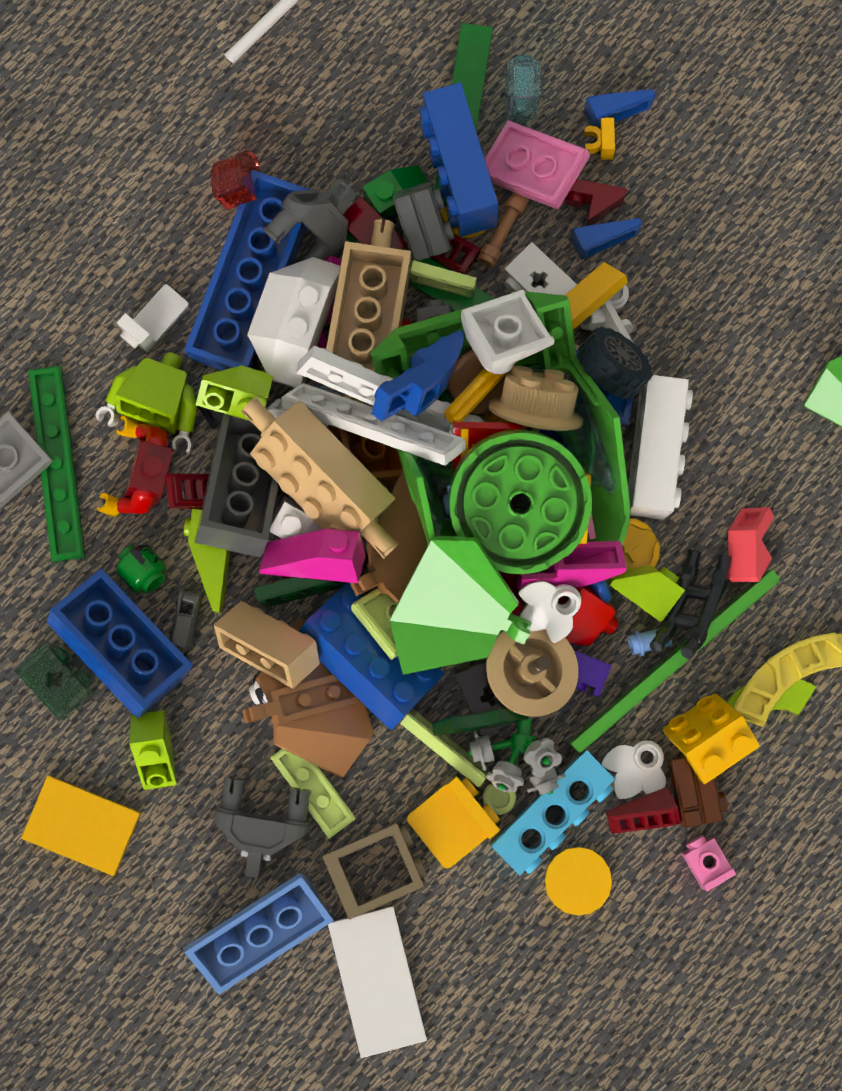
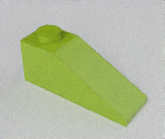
(210, 562)

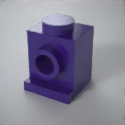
(591, 673)

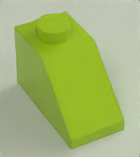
(649, 589)

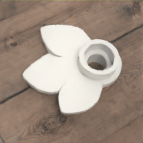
(546, 612)
(632, 773)

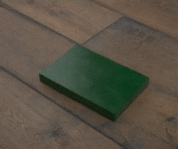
(293, 589)

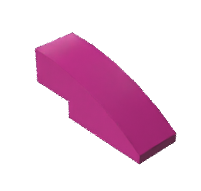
(584, 566)

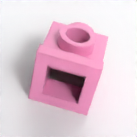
(714, 875)

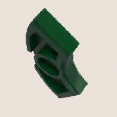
(476, 721)

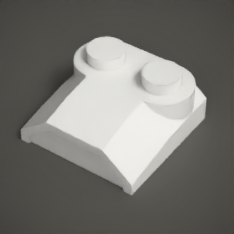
(504, 331)

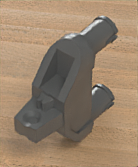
(321, 216)
(258, 834)

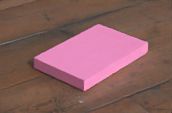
(534, 164)

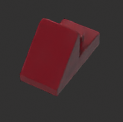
(600, 197)

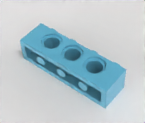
(509, 843)

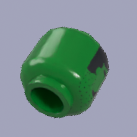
(141, 568)

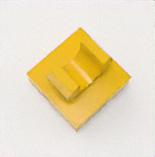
(605, 139)

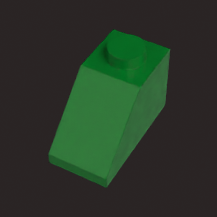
(380, 190)

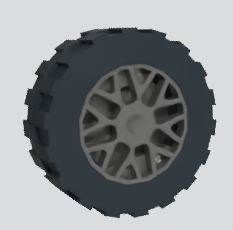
(614, 363)

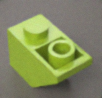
(232, 389)
(153, 750)

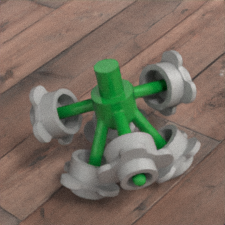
(506, 774)

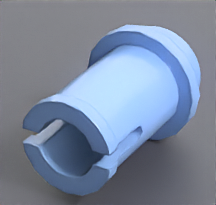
(640, 642)

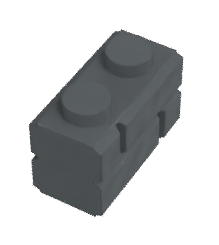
(422, 220)

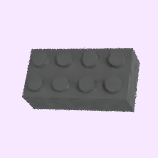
(237, 493)

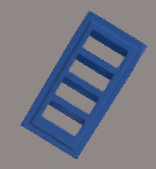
(618, 105)
(599, 237)

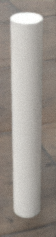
(259, 29)

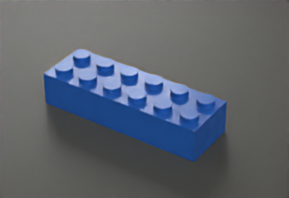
(240, 276)

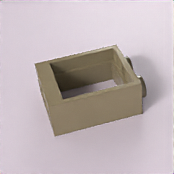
(343, 885)

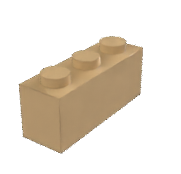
(267, 644)

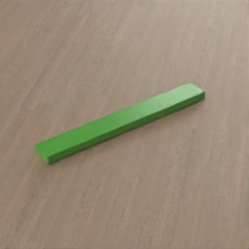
(669, 664)

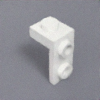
(153, 319)

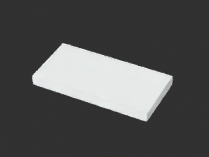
(377, 982)

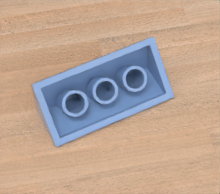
(259, 933)

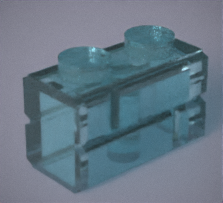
(522, 88)

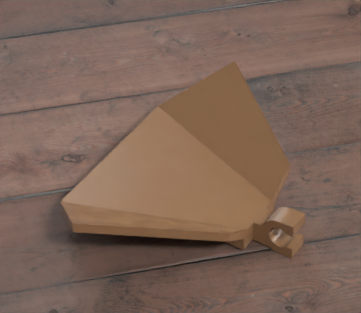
(405, 527)
(315, 719)

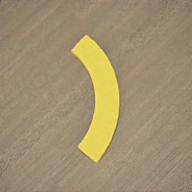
(783, 671)

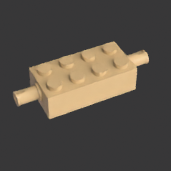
(368, 296)
(320, 473)

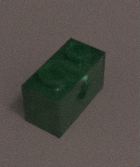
(38, 672)

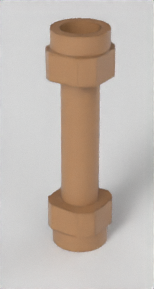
(491, 252)

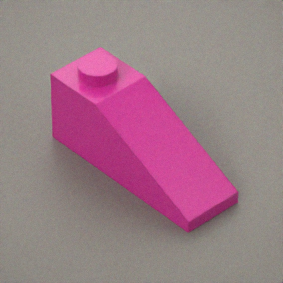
(316, 555)

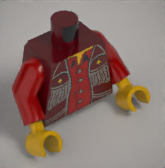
(147, 470)

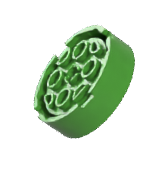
(512, 465)

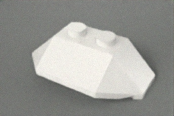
(292, 316)

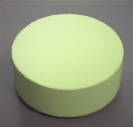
(498, 800)

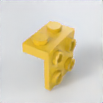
(711, 737)
(453, 821)

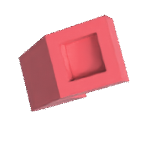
(746, 546)

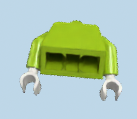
(154, 395)

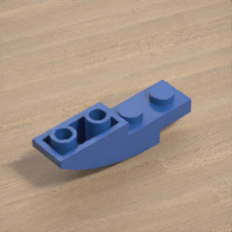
(422, 382)

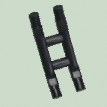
(699, 623)

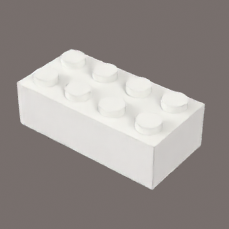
(658, 446)

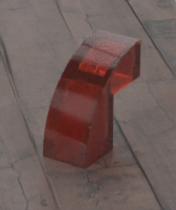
(233, 179)

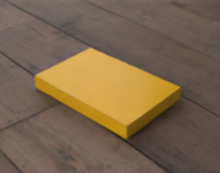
(81, 825)

